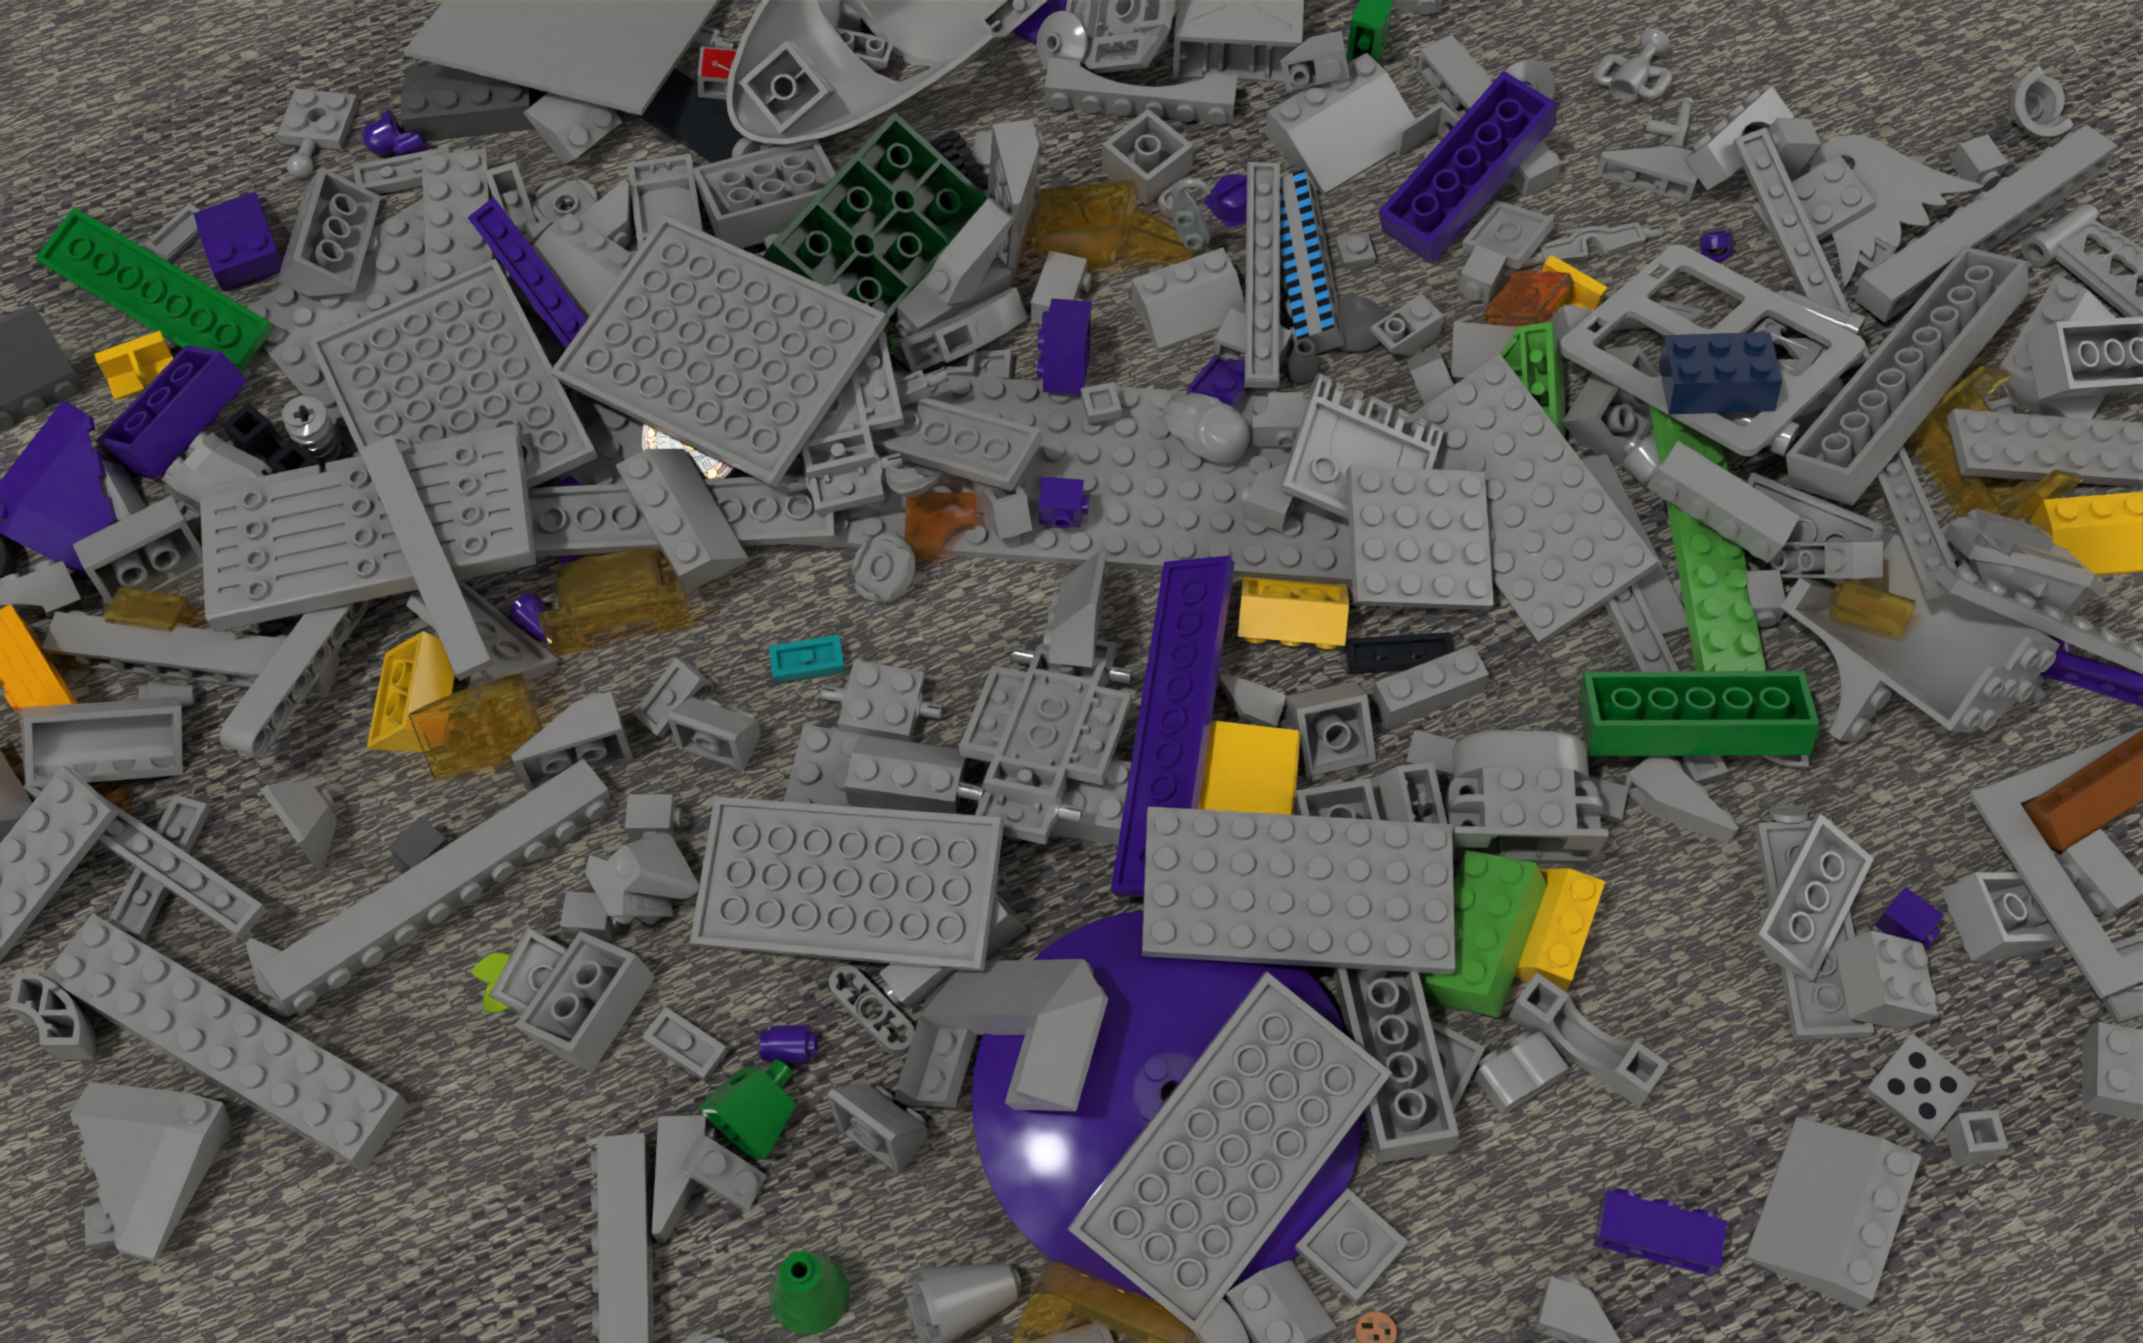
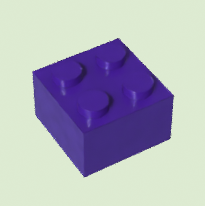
(1065, 346)

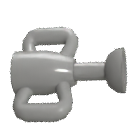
(1634, 72)

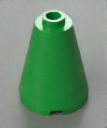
(809, 1293)

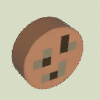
(1375, 1328)

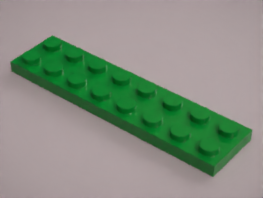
(152, 290)

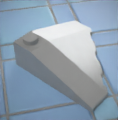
(147, 1157)

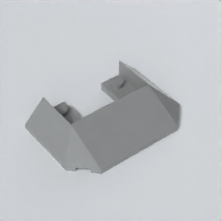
(1045, 1000)

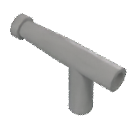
(1678, 131)

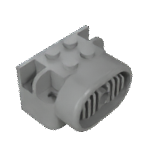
(1524, 798)

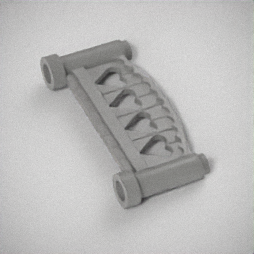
(2066, 244)
(1805, 353)

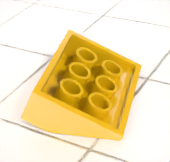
(1250, 769)

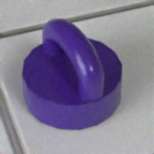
(1716, 240)

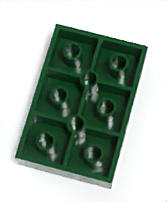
(880, 219)

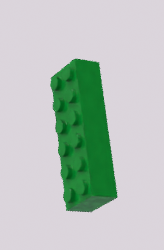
(1697, 713)

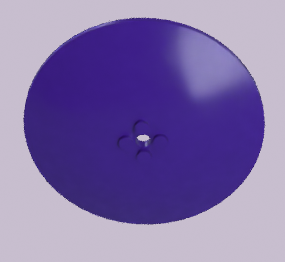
(1150, 1036)

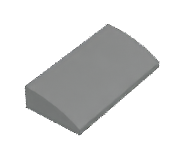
(102, 740)

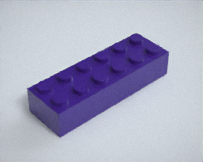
(1468, 167)

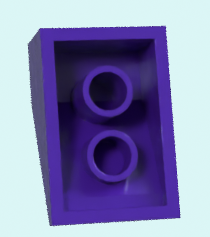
(238, 242)

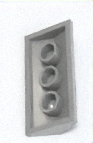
(1813, 899)

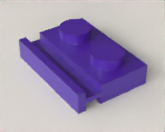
(1221, 381)

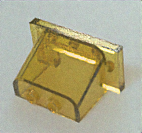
(612, 594)

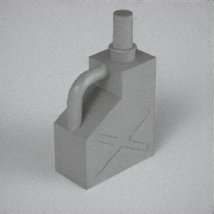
(1236, 38)

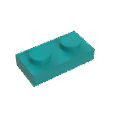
(806, 659)

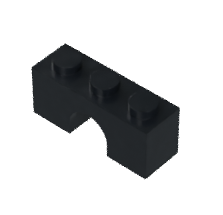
(257, 436)

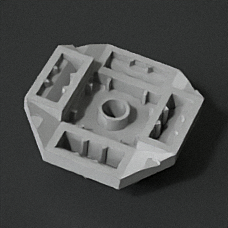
(1124, 31)
(2022, 560)

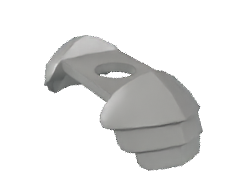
(911, 482)

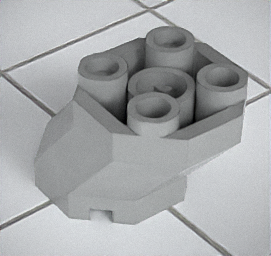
(207, 465)

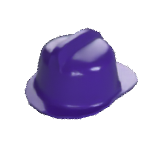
(1229, 199)

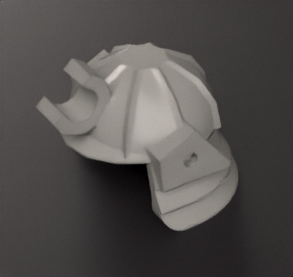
(2038, 104)

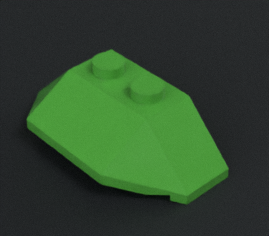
(1538, 364)

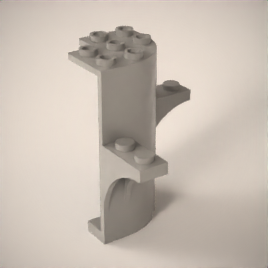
(1950, 661)

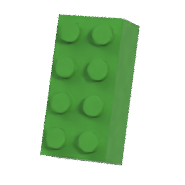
(1492, 922)

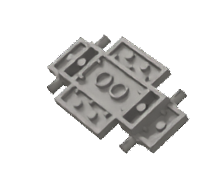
(841, 453)
(874, 703)
(1039, 733)

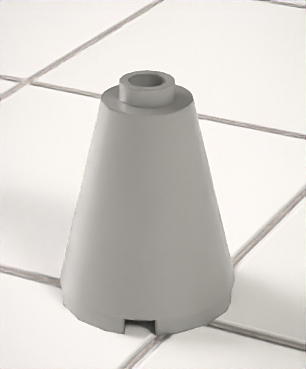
(959, 1298)

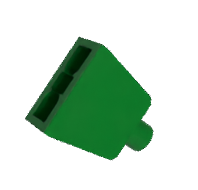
(751, 1108)

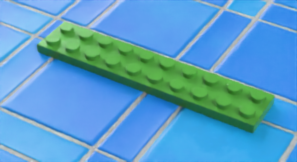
(1710, 570)

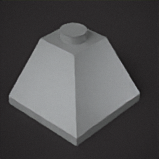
(306, 816)

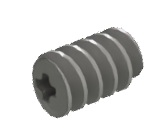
(312, 428)

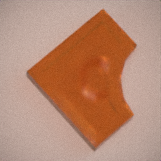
(937, 518)

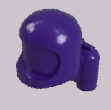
(387, 137)

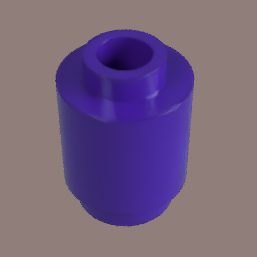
(788, 1044)

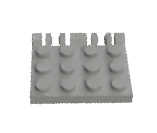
(1338, 437)

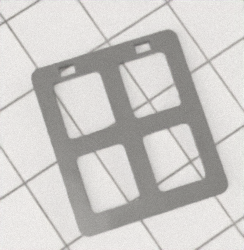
(1757, 302)

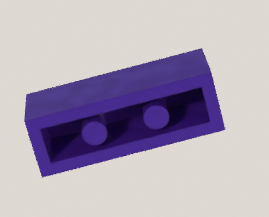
(1660, 1232)

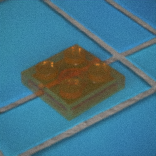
(1528, 298)

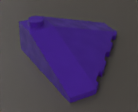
(55, 489)

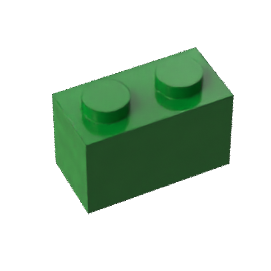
(1369, 29)

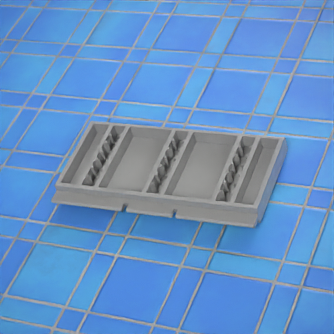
(326, 541)

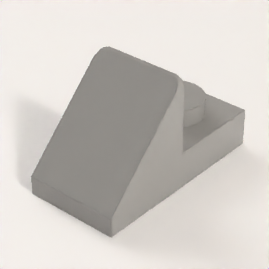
(510, 193)

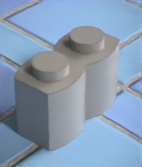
(1520, 1072)

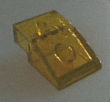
(476, 726)

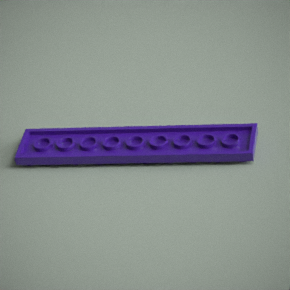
(1174, 705)

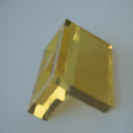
(1871, 608)
(148, 610)

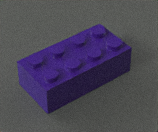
(172, 411)

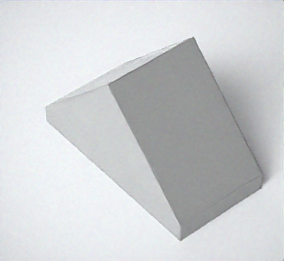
(1430, 374)

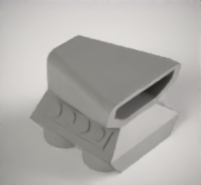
(642, 879)

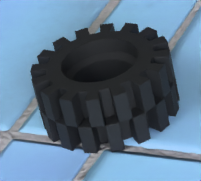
(956, 152)

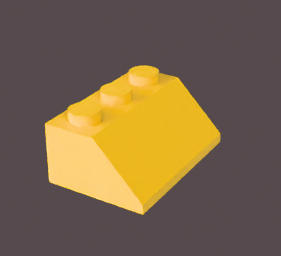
(2097, 530)
(1293, 612)
(409, 679)
(1560, 926)

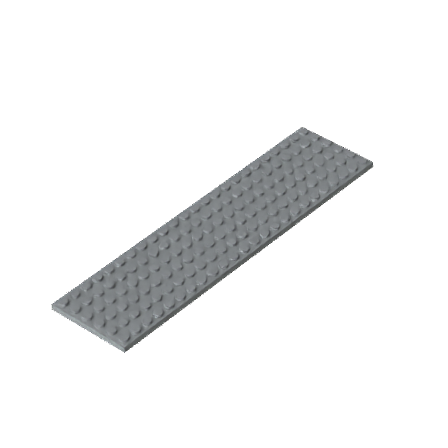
(1143, 483)

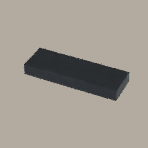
(1395, 652)

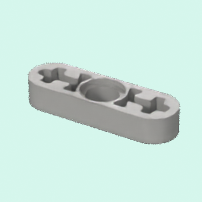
(860, 984)

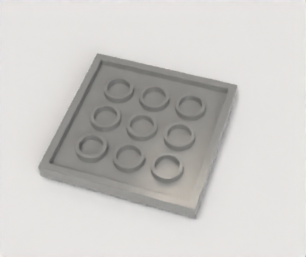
(1419, 538)

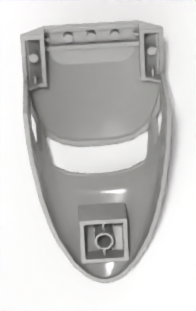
(805, 83)

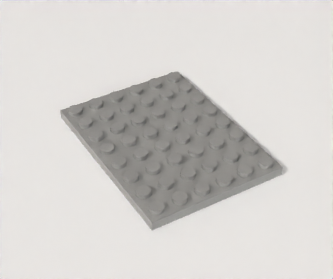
(720, 348)
(452, 367)

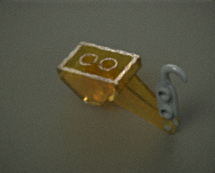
(1105, 223)

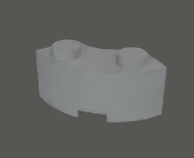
(61, 1021)

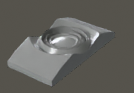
(662, 189)

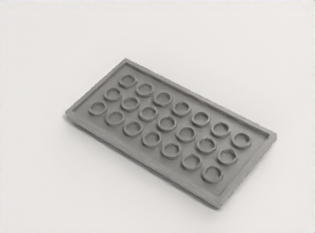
(1550, 524)
(848, 883)
(1298, 890)
(1229, 1151)

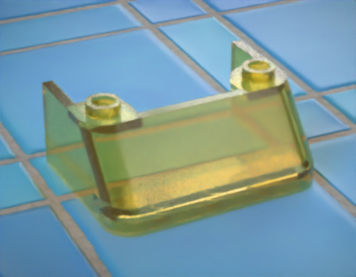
(1936, 451)
(1073, 1290)

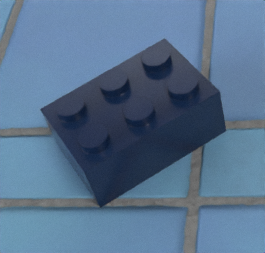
(1720, 373)

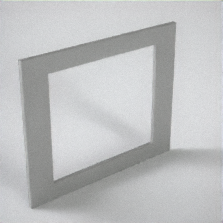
(2044, 875)

